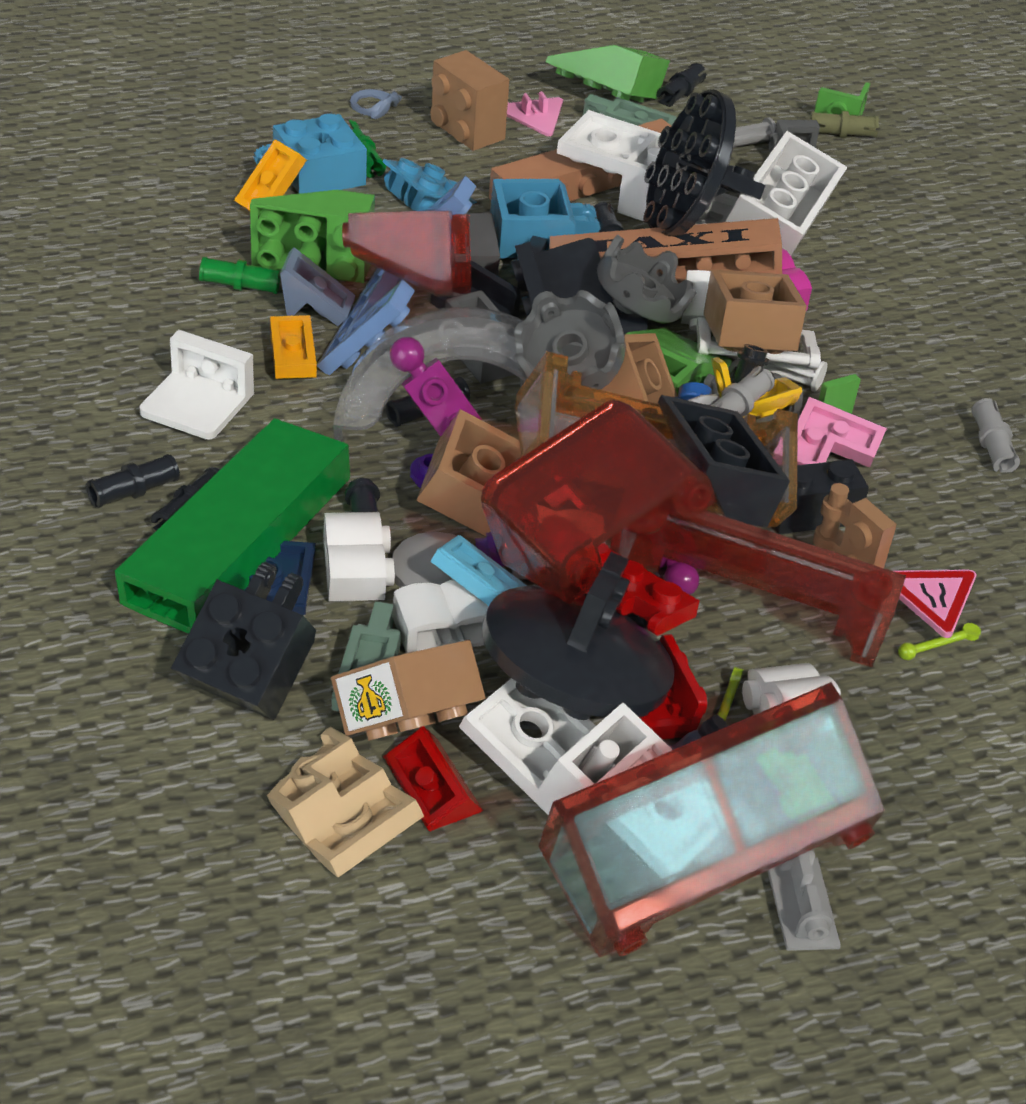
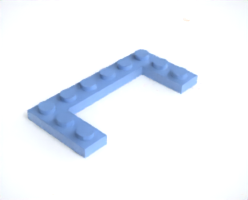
(383, 298)

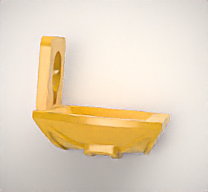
(783, 393)

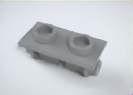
(803, 904)

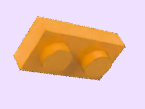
(272, 174)
(293, 347)

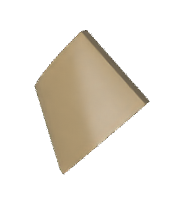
(342, 804)

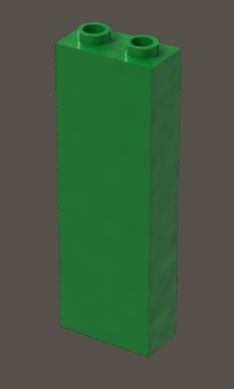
(233, 522)

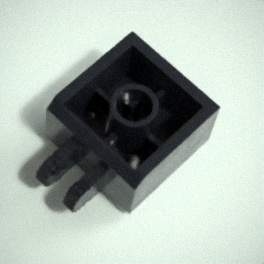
(238, 619)

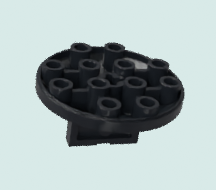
(695, 164)
(579, 651)

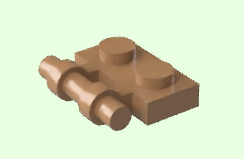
(866, 532)

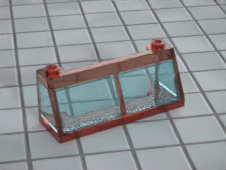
(710, 817)

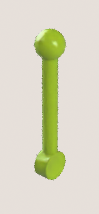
(969, 631)
(734, 682)

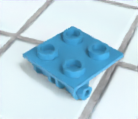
(417, 185)

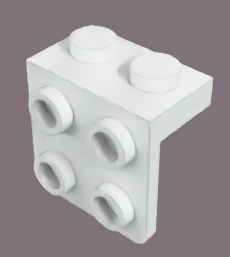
(204, 387)

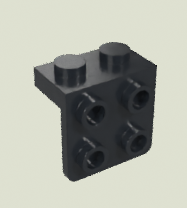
(559, 271)

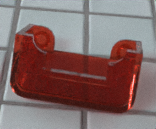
(415, 246)
(581, 491)

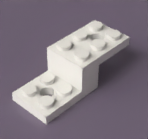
(626, 151)
(568, 754)

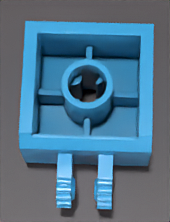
(332, 153)
(536, 209)

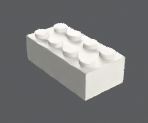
(795, 191)

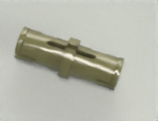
(846, 124)

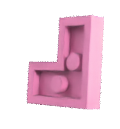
(830, 429)

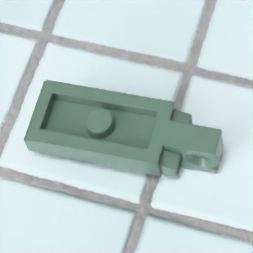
(625, 110)
(371, 642)

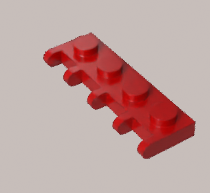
(653, 598)

